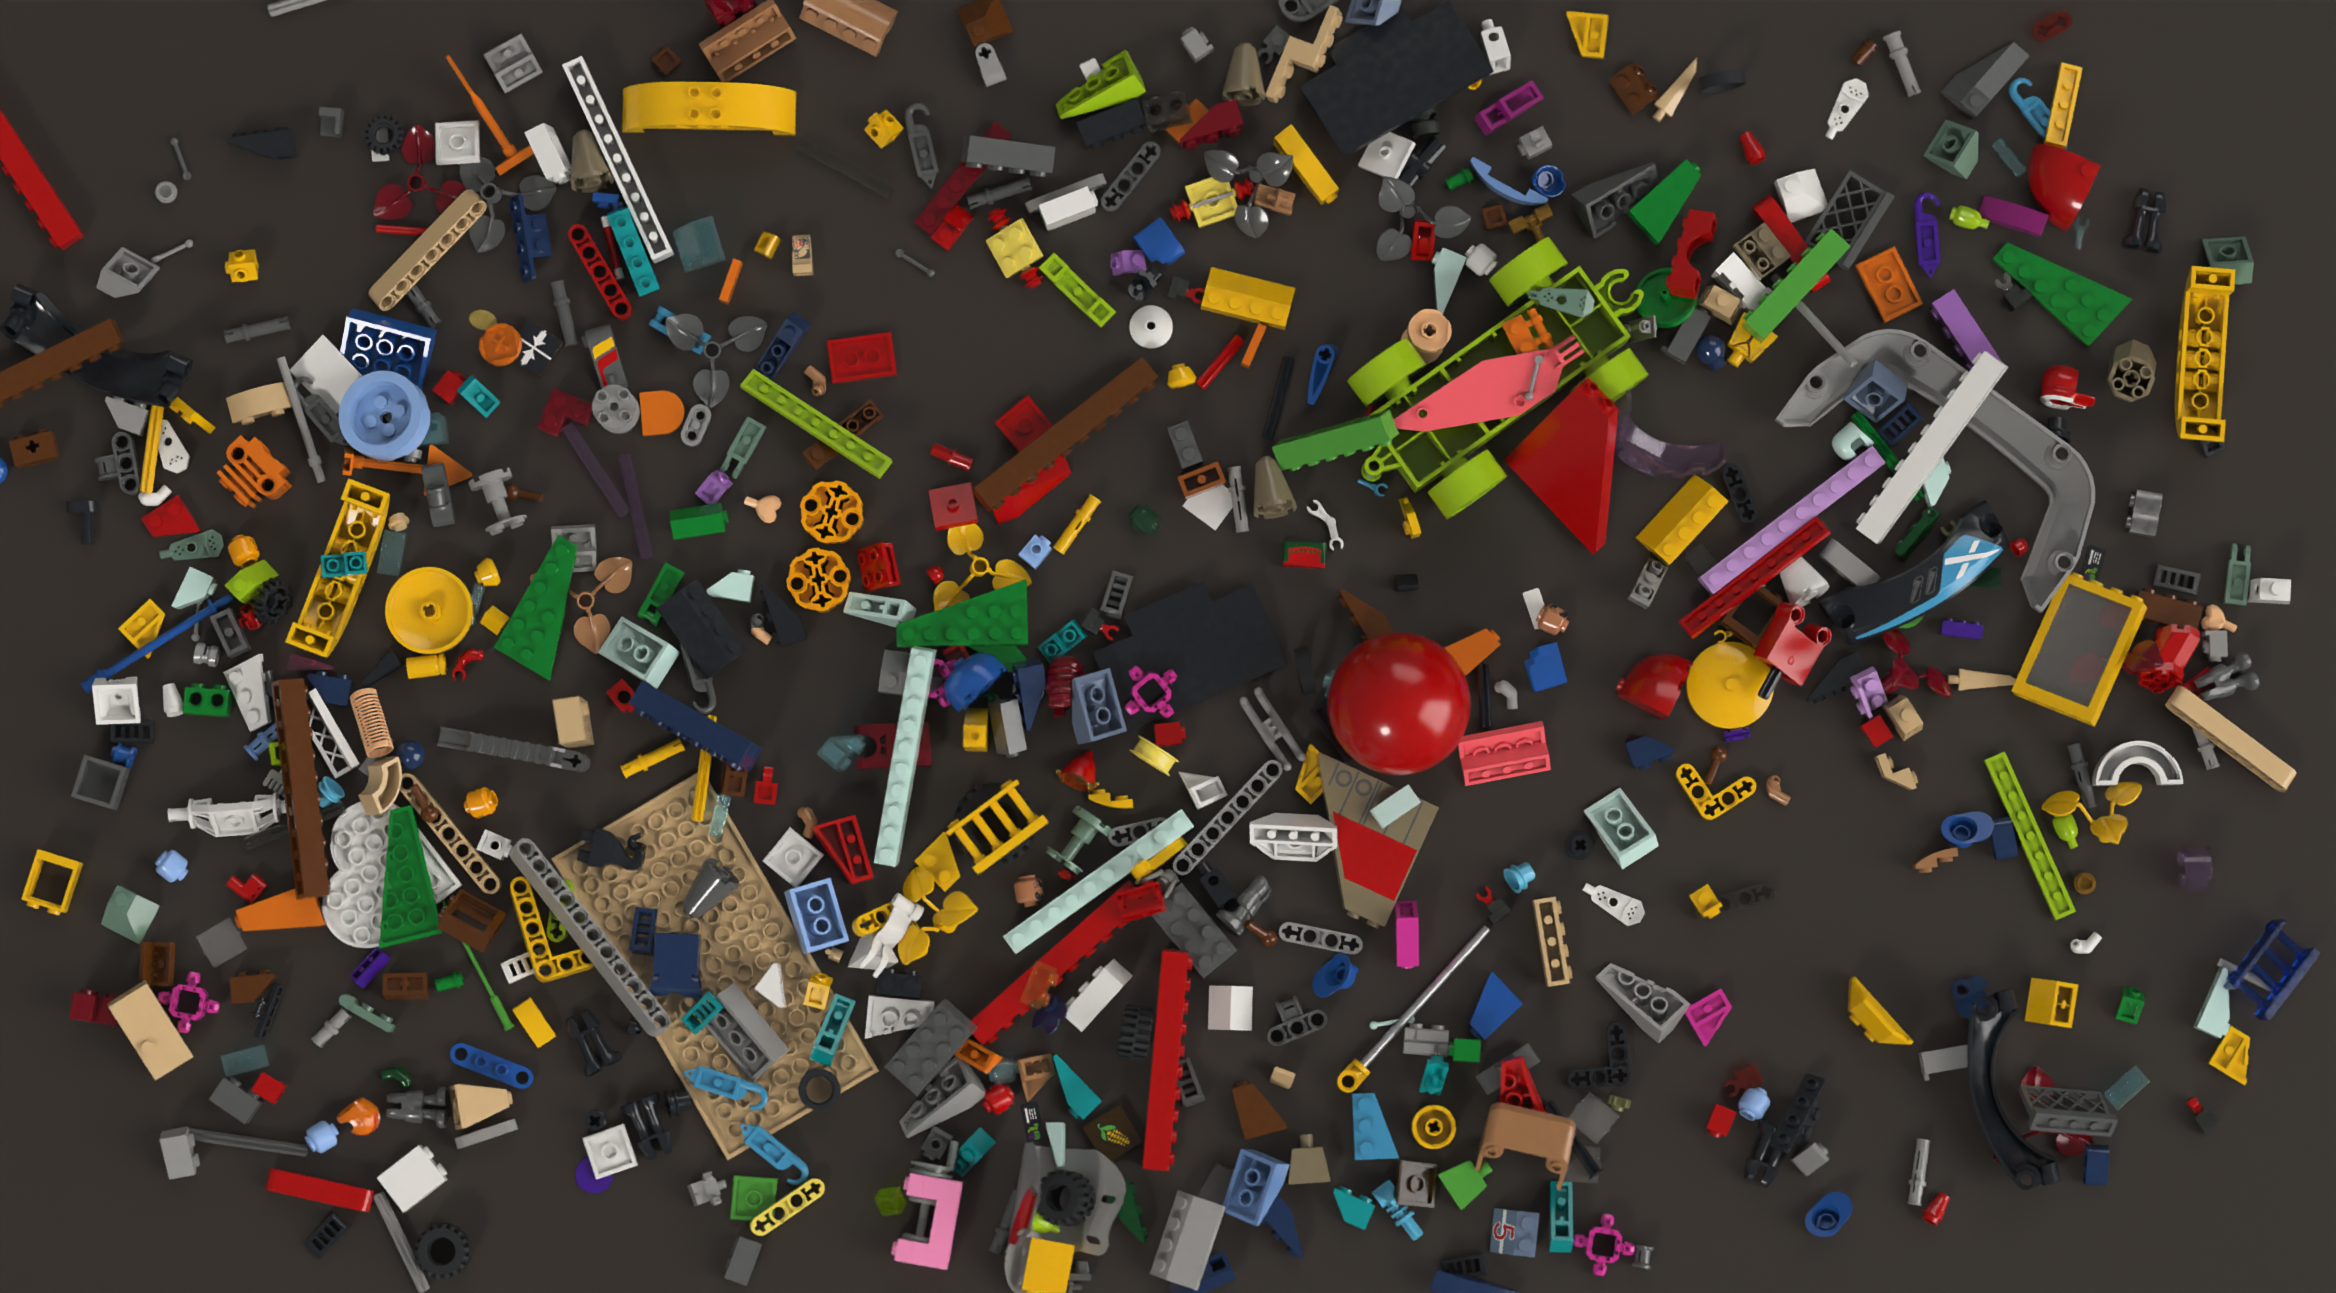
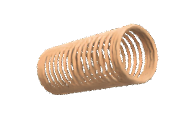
(370, 752)

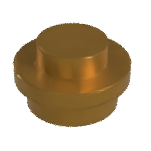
(2084, 883)

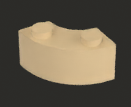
(259, 402)
(382, 785)

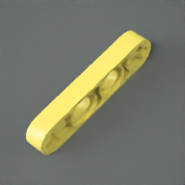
(785, 1204)

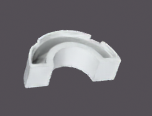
(2143, 753)

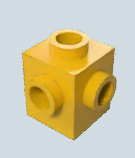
(883, 128)
(242, 265)

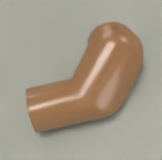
(818, 381)
(1774, 790)
(809, 819)

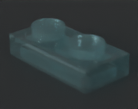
(2126, 1088)

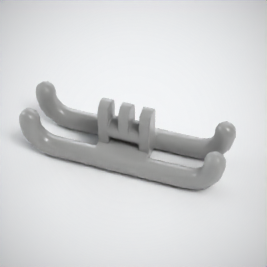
(1272, 729)

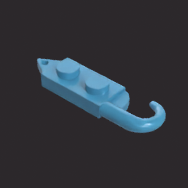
(2031, 107)
(726, 1085)
(773, 1151)

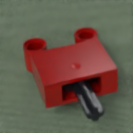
(1788, 650)

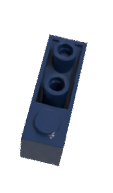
(783, 345)
(1030, 685)
(1281, 1220)
(1216, 1273)

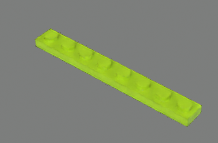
(816, 423)
(2029, 836)

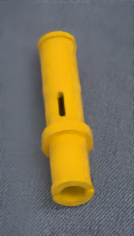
(1077, 523)
(652, 758)

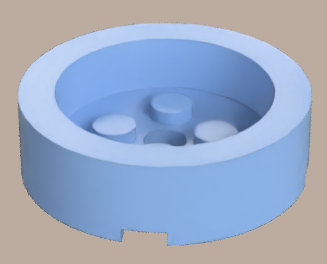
(371, 399)

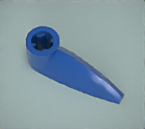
(1320, 371)

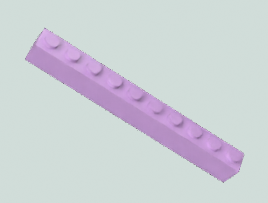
(1791, 520)

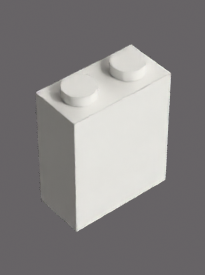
(1068, 208)
(413, 1177)

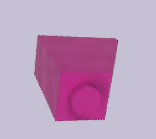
(1406, 934)

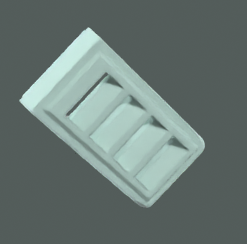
(1056, 1135)

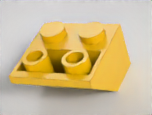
(2051, 1002)

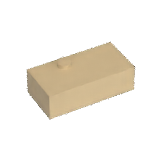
(573, 722)
(150, 1030)

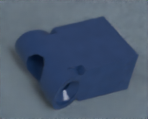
(676, 965)

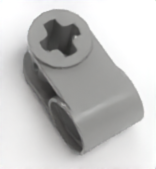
(990, 68)

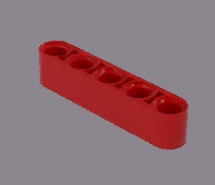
(1770, 212)
(595, 263)
(319, 1190)

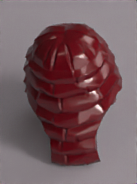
(1059, 682)

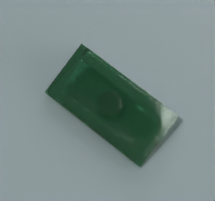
(1988, 580)

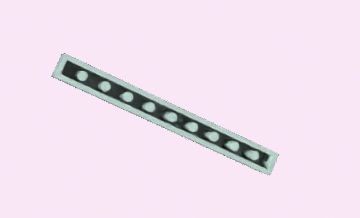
(905, 756)
(1098, 881)

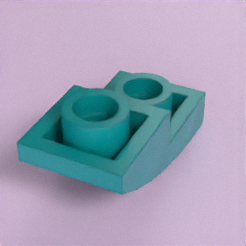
(343, 564)
(1062, 641)

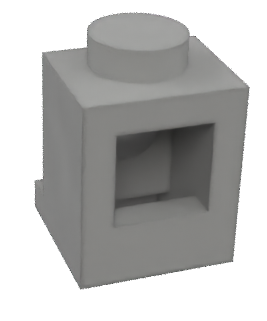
(1195, 44)
(2215, 645)

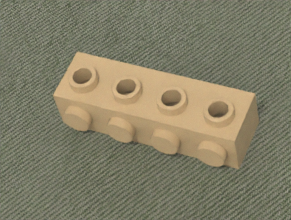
(1551, 942)

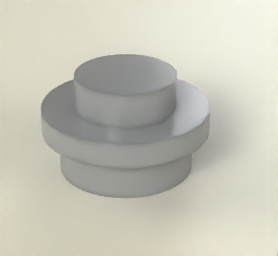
(166, 192)

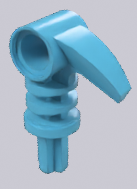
(1385, 1196)

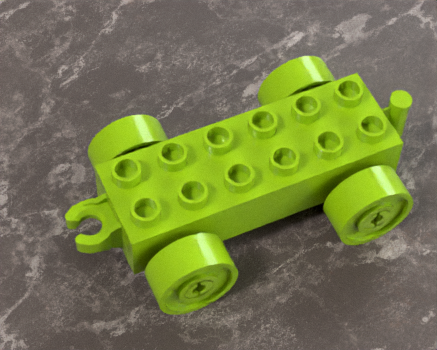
(1438, 452)

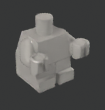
(706, 1190)

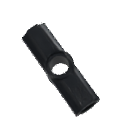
(1421, 161)

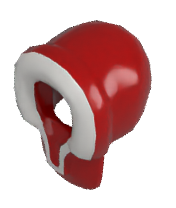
(2059, 389)

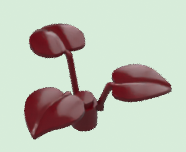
(392, 201)
(2144, 657)
(1903, 676)
(2066, 1143)

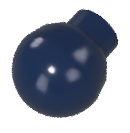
(1711, 351)
(410, 754)

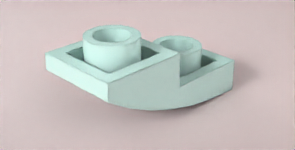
(1395, 806)

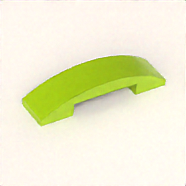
(1077, 290)

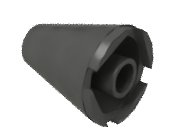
(709, 888)

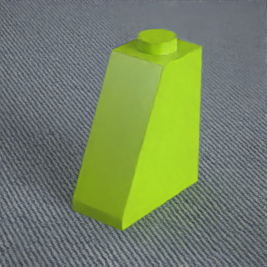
(248, 580)

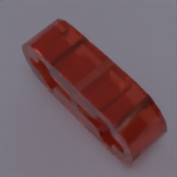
(2048, 22)

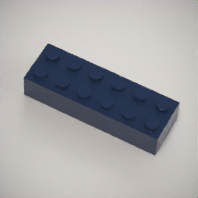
(693, 725)

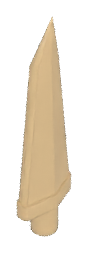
(1669, 100)
(1974, 679)

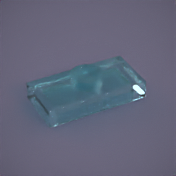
(391, 553)
(245, 1060)

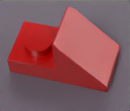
(952, 227)
(1422, 241)

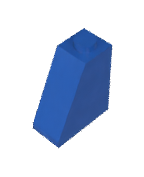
(1493, 1007)

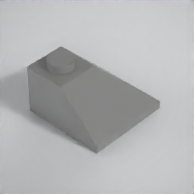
(125, 274)

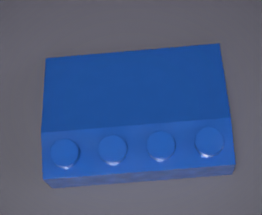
(387, 344)

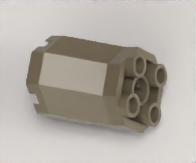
(2131, 371)

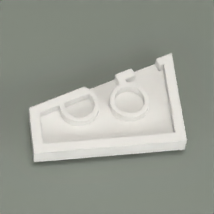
(249, 691)
(894, 1014)

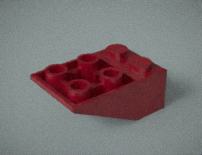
(1219, 121)

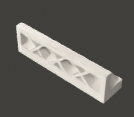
(335, 735)

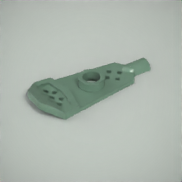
(1572, 300)
(202, 546)

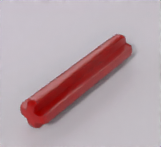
(1220, 361)

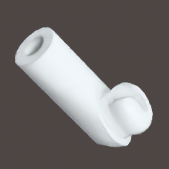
(2085, 946)

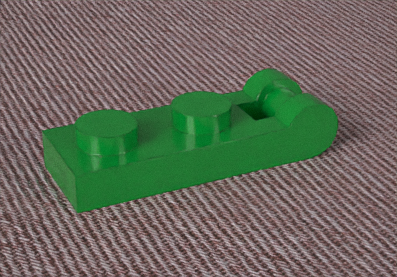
(661, 591)

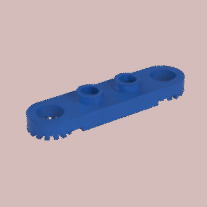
(491, 1065)

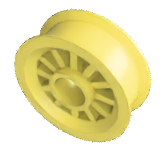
(1154, 755)

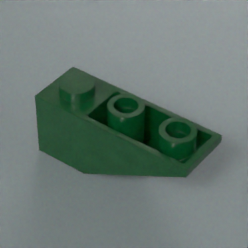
(1130, 1212)

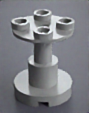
(616, 409)
(495, 493)

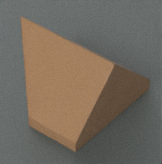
(1035, 1073)

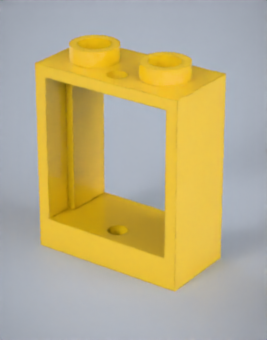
(34, 902)

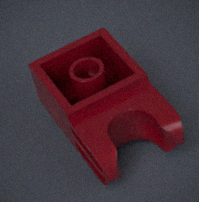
(727, 11)
(885, 739)

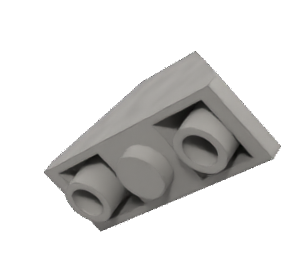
(1647, 583)

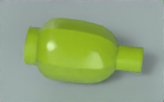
(1967, 218)
(2066, 829)
(1042, 1226)

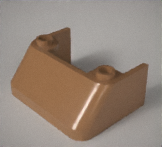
(1529, 1133)

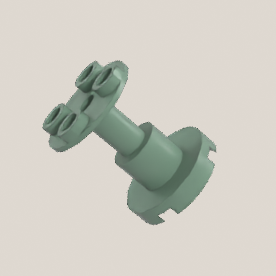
(1083, 833)

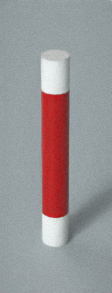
(612, 248)

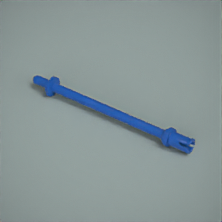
(107, 673)

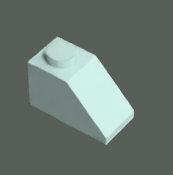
(1936, 482)
(734, 587)
(194, 588)

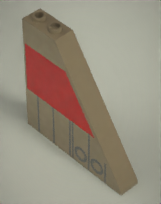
(1370, 859)

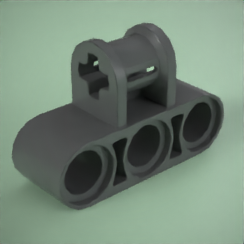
(111, 466)
(438, 495)
(1294, 1015)
(1491, 1077)

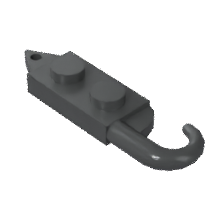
(921, 146)
(321, 414)
(699, 683)

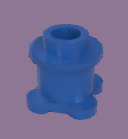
(123, 755)

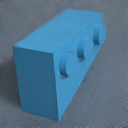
(1370, 1129)

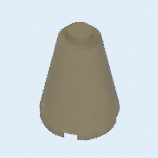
(1244, 77)
(588, 164)
(1271, 490)

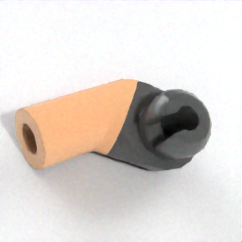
(757, 628)

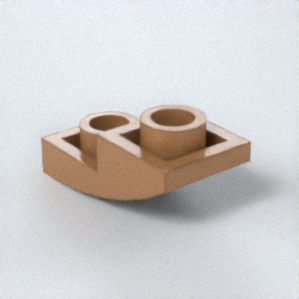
(1927, 863)

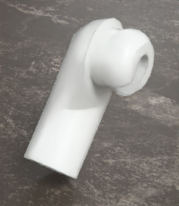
(154, 499)

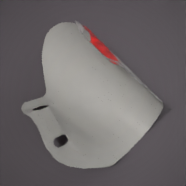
(1035, 1164)

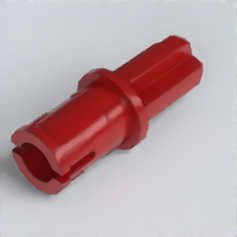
(951, 456)

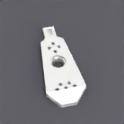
(1847, 99)
(172, 451)
(1623, 906)

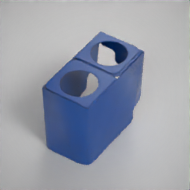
(1159, 243)
(1545, 668)

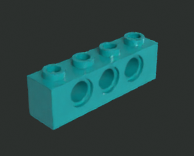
(633, 251)

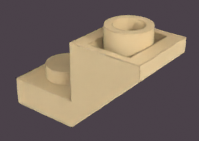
(1903, 778)

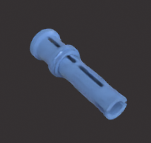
(261, 738)

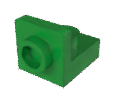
(2130, 1005)

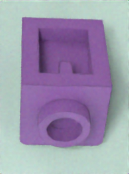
(713, 487)

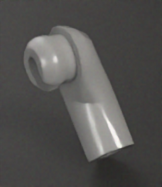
(1509, 691)

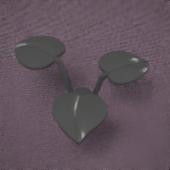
(1270, 166)
(1400, 196)
(489, 232)
(685, 332)

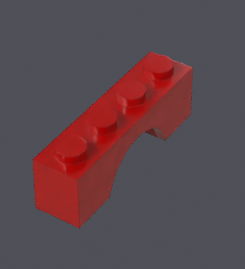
(1698, 229)

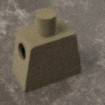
(1307, 1163)

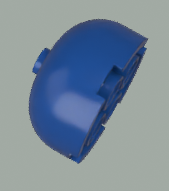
(972, 679)

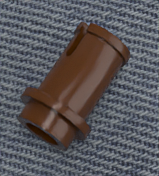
(1864, 52)

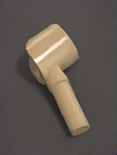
(834, 954)

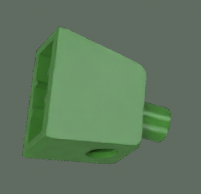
(1464, 1182)

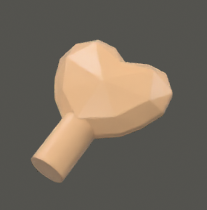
(765, 507)
(2216, 620)

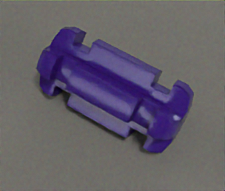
(1737, 734)

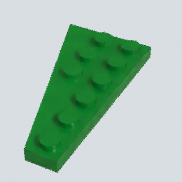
(2071, 298)
(985, 620)
(537, 621)
(408, 894)

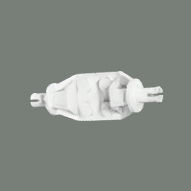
(230, 818)

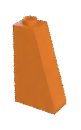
(1474, 649)
(280, 913)

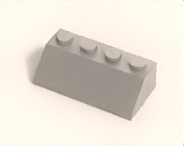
(745, 1033)
(1187, 1240)

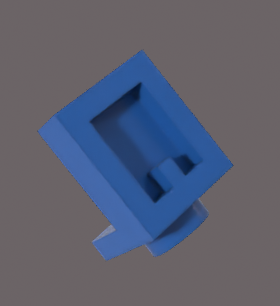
(606, 200)

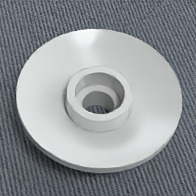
(1146, 337)

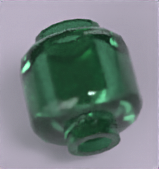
(1144, 520)

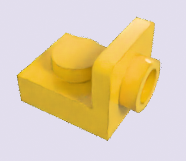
(1706, 902)
(818, 990)

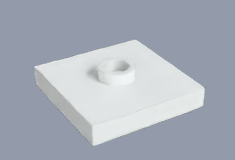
(457, 142)
(1387, 155)
(793, 857)
(610, 1151)

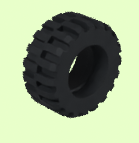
(977, 797)

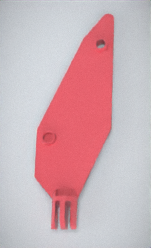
(1491, 390)

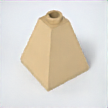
(476, 1103)

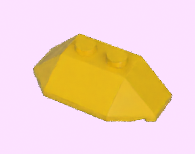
(1873, 1017)

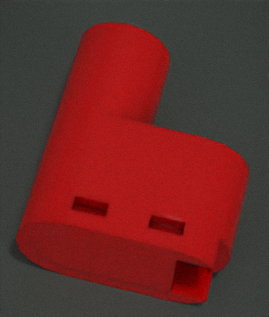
(250, 890)

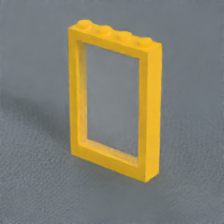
(2079, 648)

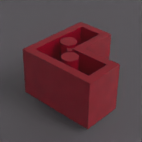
(559, 409)
(92, 1008)

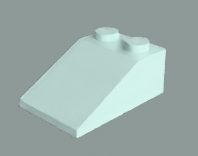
(639, 652)
(1621, 828)

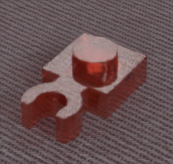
(1746, 1078)

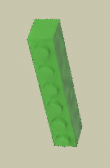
(1795, 286)
(1335, 440)

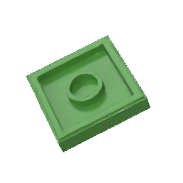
(752, 1196)

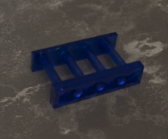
(2292, 974)

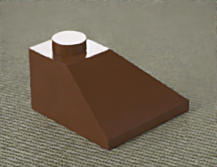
(985, 21)

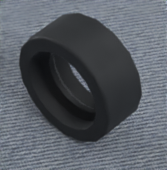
(803, 1093)

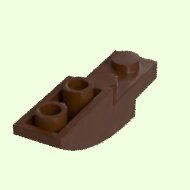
(857, 423)

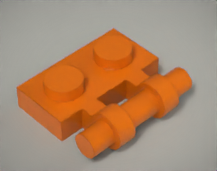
(1520, 336)

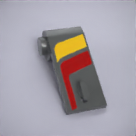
(605, 355)

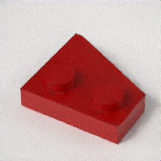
(170, 519)

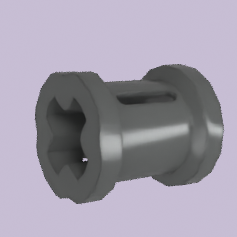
(1642, 1256)

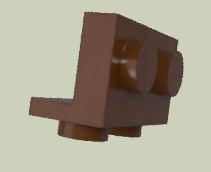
(1634, 88)
(157, 963)

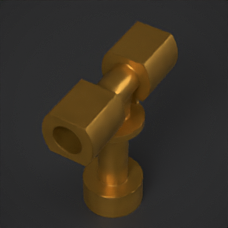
(1532, 222)

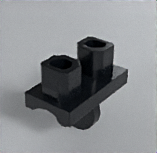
(1143, 284)

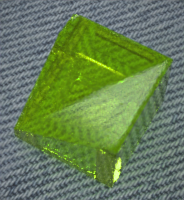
(890, 1201)

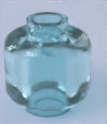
(1004, 1071)

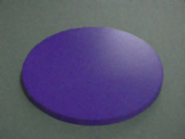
(586, 1178)

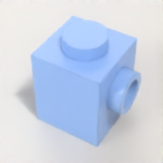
(1035, 551)

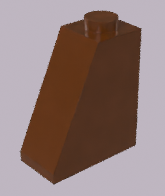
(1255, 1112)

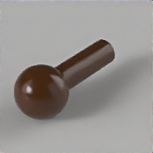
(514, 493)
(1718, 755)
(428, 812)
(1268, 937)

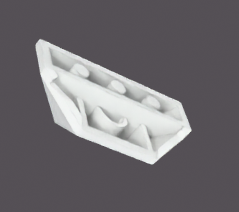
(1293, 836)

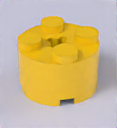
(1427, 1115)

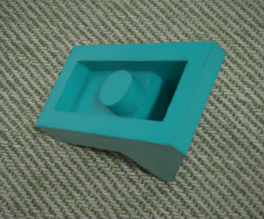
(478, 396)

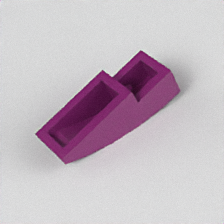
(1508, 107)
(2013, 216)

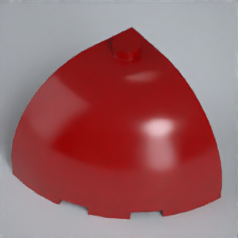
(2059, 182)
(1655, 683)

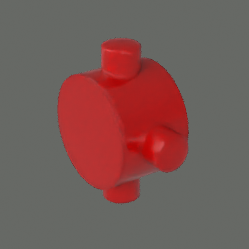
(1067, 875)

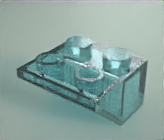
(699, 244)
(841, 749)

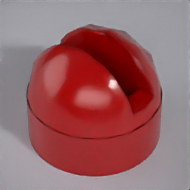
(2019, 546)
(935, 574)

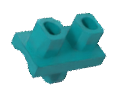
(1434, 1075)

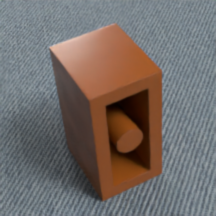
(1201, 480)

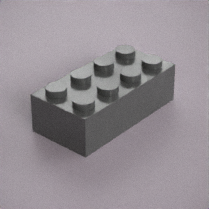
(1007, 154)
(1194, 931)
(931, 1047)

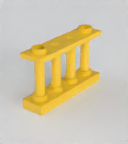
(1016, 834)

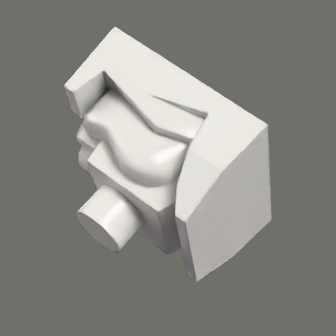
(116, 701)

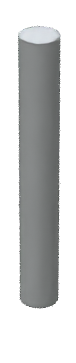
(2249, 977)

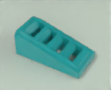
(692, 1022)

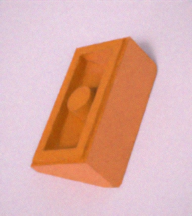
(978, 1056)

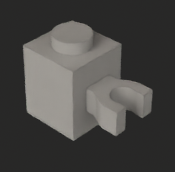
(1534, 143)

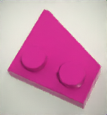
(1708, 1015)

